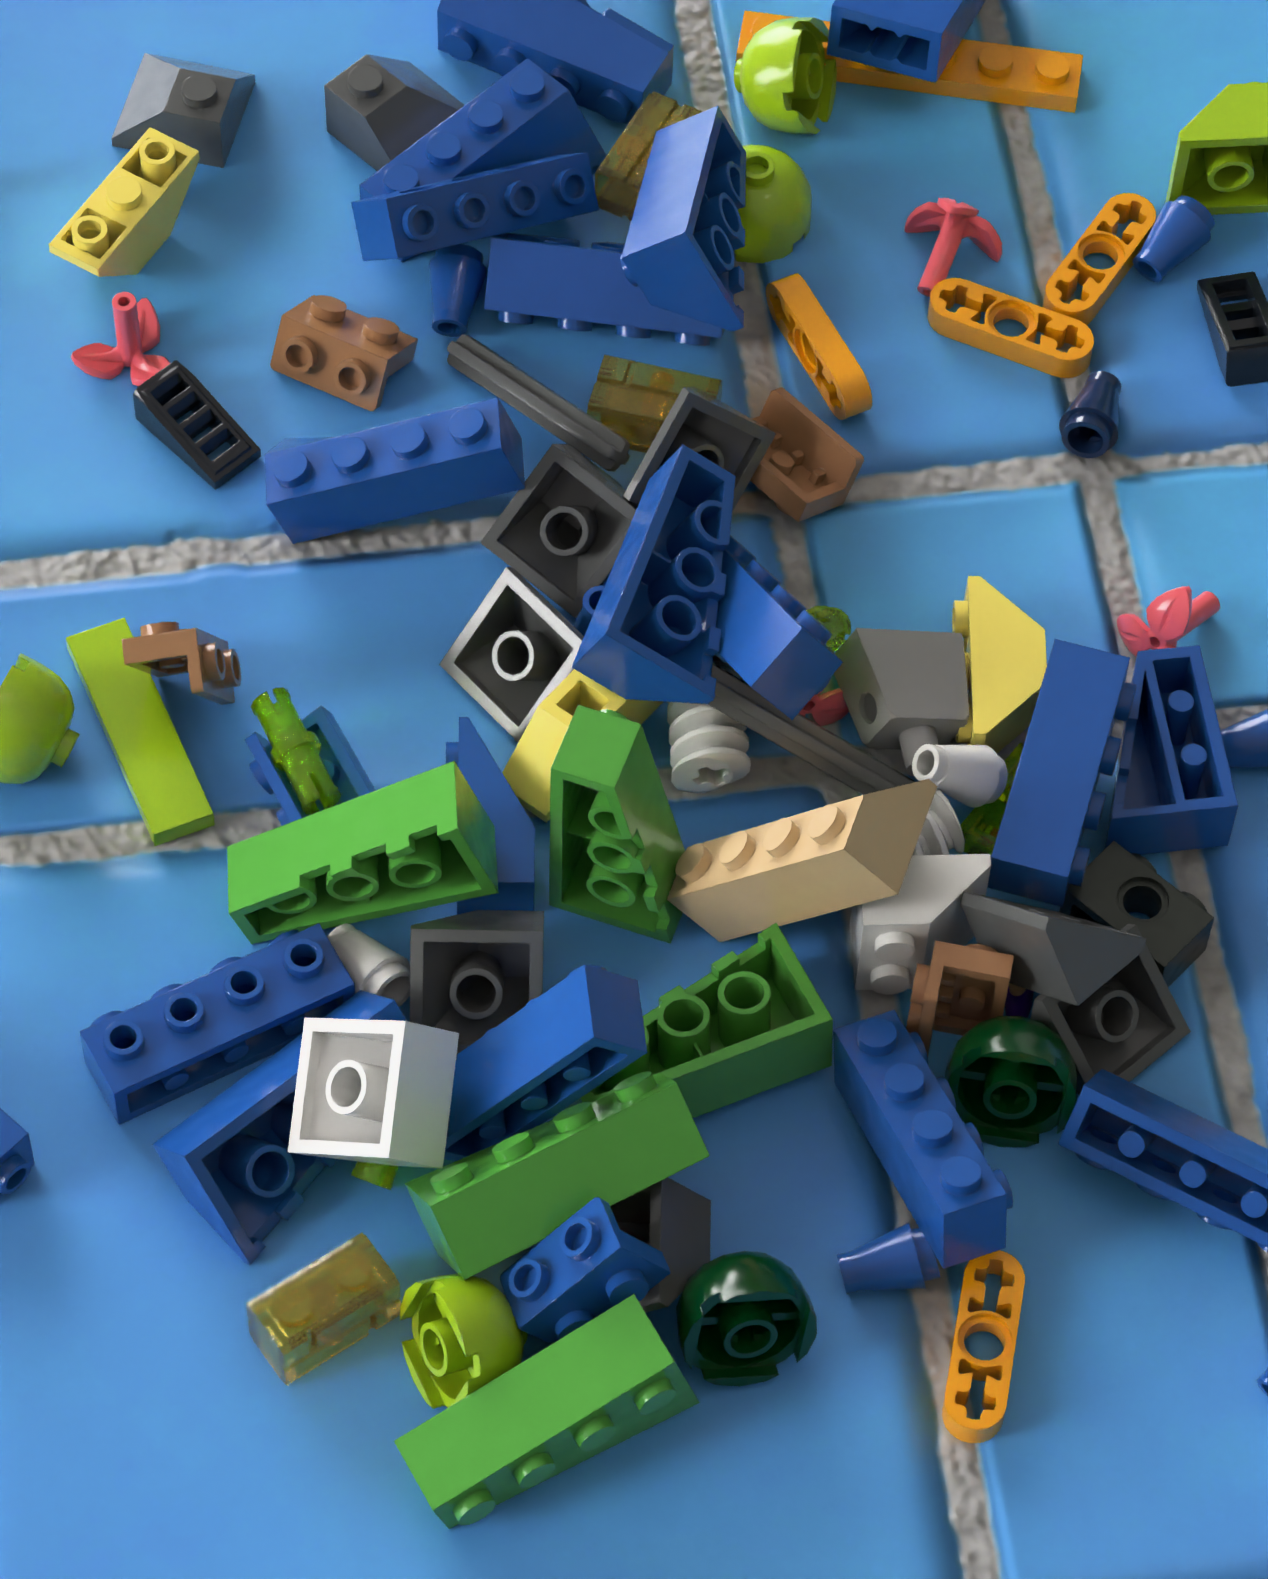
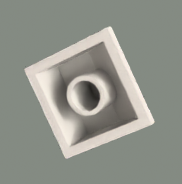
(902, 929)
(373, 1091)

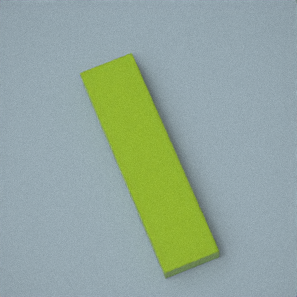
(140, 734)

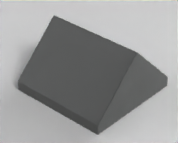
(711, 431)
(513, 652)
(1051, 949)
(1120, 1024)

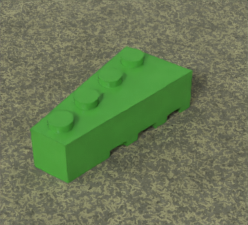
(612, 827)
(366, 858)
(735, 1029)
(541, 1177)
(547, 1415)

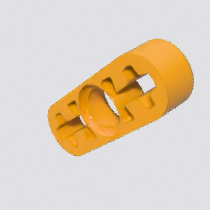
(1100, 238)
(1000, 306)
(818, 346)
(974, 1319)

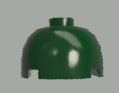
(1012, 1080)
(744, 1318)

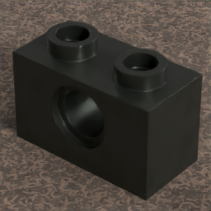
(1128, 883)

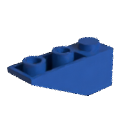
(512, 824)

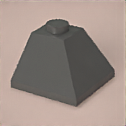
(187, 103)
(384, 107)
(563, 527)
(475, 970)
(674, 1223)

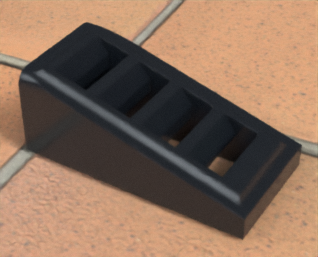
(1238, 328)
(171, 396)

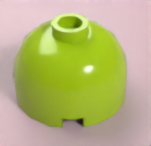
(786, 75)
(775, 205)
(33, 721)
(459, 1336)

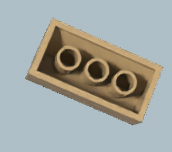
(802, 863)

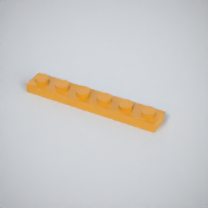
(974, 72)

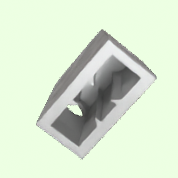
(904, 687)

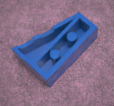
(1172, 760)

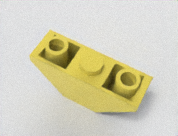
(130, 209)
(1002, 664)
(532, 759)

